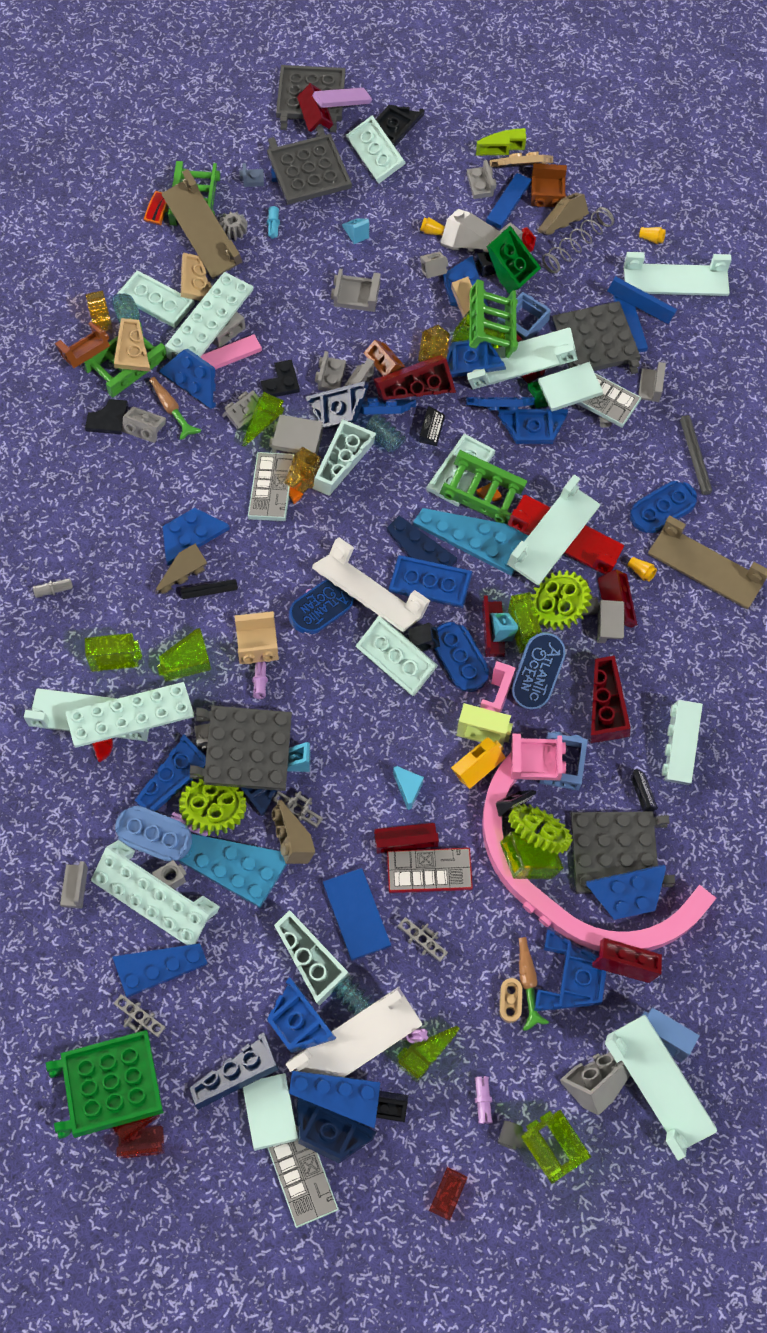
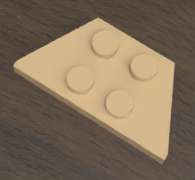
(518, 159)

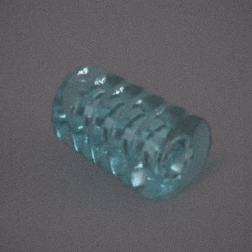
(125, 307)
(384, 433)
(352, 996)

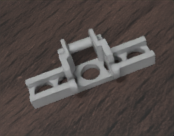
(304, 809)
(418, 933)
(132, 1013)

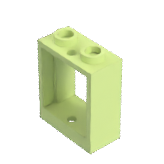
(480, 723)

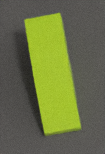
(502, 142)

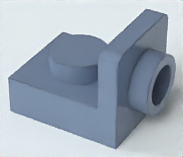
(252, 177)

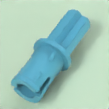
(273, 222)

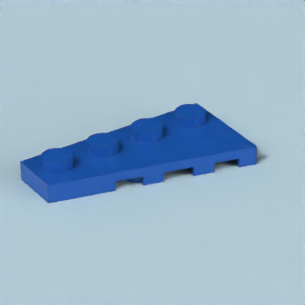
(171, 775)
(154, 967)
(342, 1095)

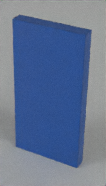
(432, 580)
(356, 914)

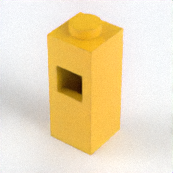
(479, 762)

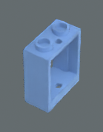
(534, 307)
(567, 780)
(675, 1036)

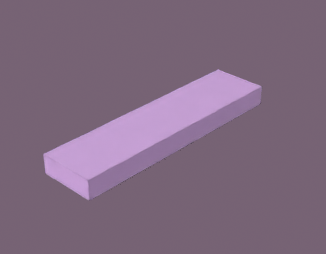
(342, 97)

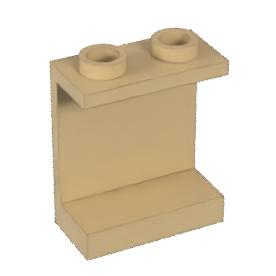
(256, 638)

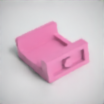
(502, 677)
(537, 758)

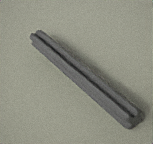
(696, 455)

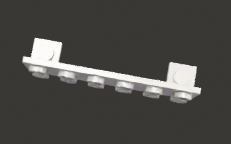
(367, 591)
(360, 1038)

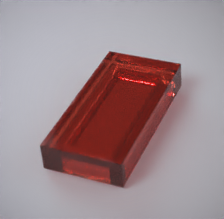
(448, 1194)

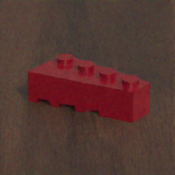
(417, 380)
(609, 707)

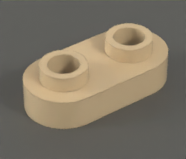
(510, 1001)

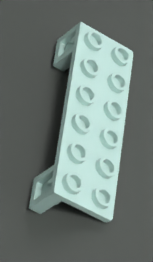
(678, 279)
(209, 316)
(531, 356)
(553, 533)
(50, 709)
(129, 714)
(151, 896)
(661, 1084)

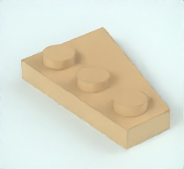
(193, 278)
(130, 347)

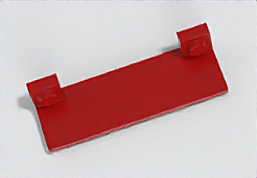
(588, 547)

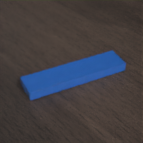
(508, 201)
(642, 300)
(634, 324)

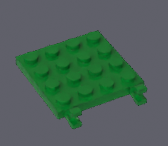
(108, 1084)

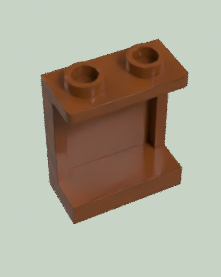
(547, 184)
(84, 348)

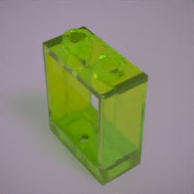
(524, 614)
(112, 652)
(567, 1139)

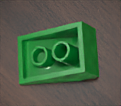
(511, 260)

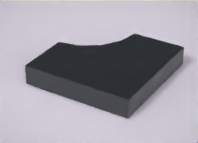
(107, 419)

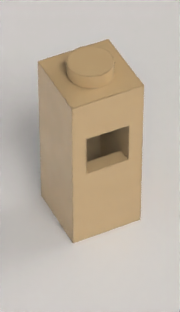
(461, 292)

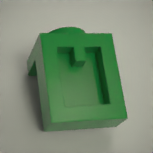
(536, 391)

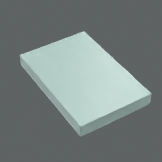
(570, 386)
(270, 1112)

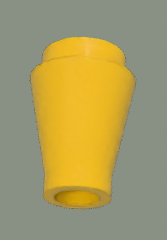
(432, 227)
(653, 234)
(643, 569)

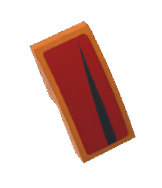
(156, 209)

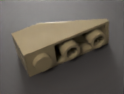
(566, 211)
(184, 565)
(293, 837)

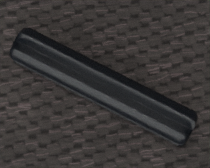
(209, 589)

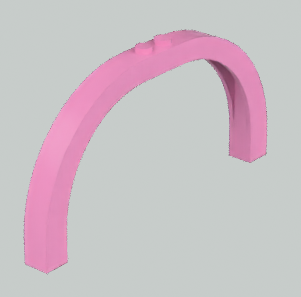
(555, 916)

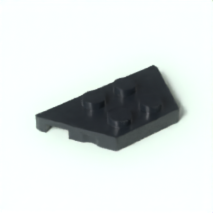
(398, 121)

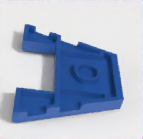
(580, 981)

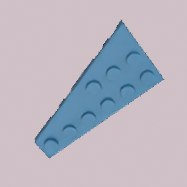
(481, 538)
(236, 866)

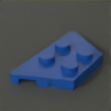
(464, 269)
(465, 359)
(192, 375)
(495, 403)
(392, 406)
(533, 425)
(190, 529)
(629, 892)
(298, 1021)

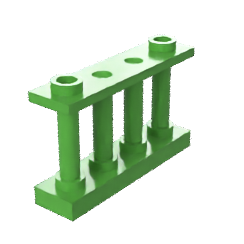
(214, 176)
(478, 321)
(126, 377)
(490, 472)

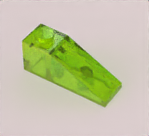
(266, 411)
(422, 1054)

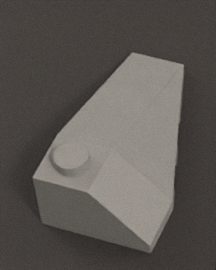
(467, 231)
(597, 1082)

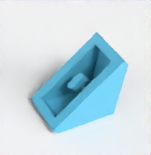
(357, 229)
(503, 627)
(299, 758)
(408, 784)

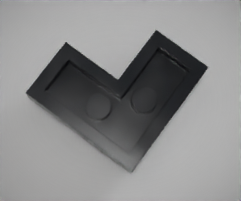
(285, 383)

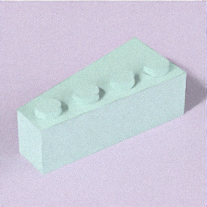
(343, 454)
(682, 742)
(316, 964)

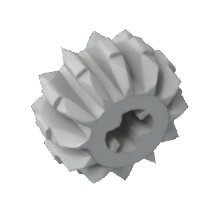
(233, 225)

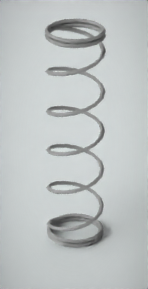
(598, 217)

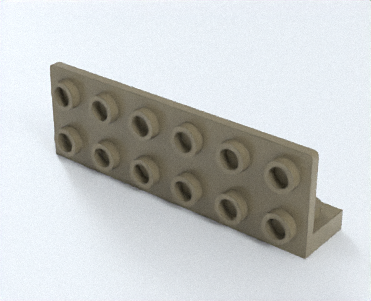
(201, 226)
(707, 565)

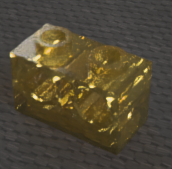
(98, 310)
(433, 343)
(303, 470)

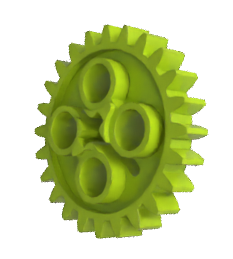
(561, 600)
(201, 807)
(551, 836)

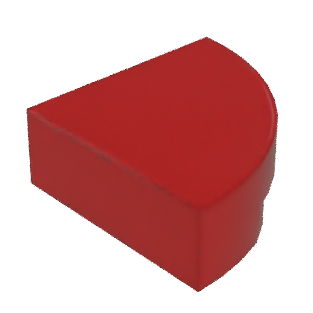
(528, 239)
(103, 748)

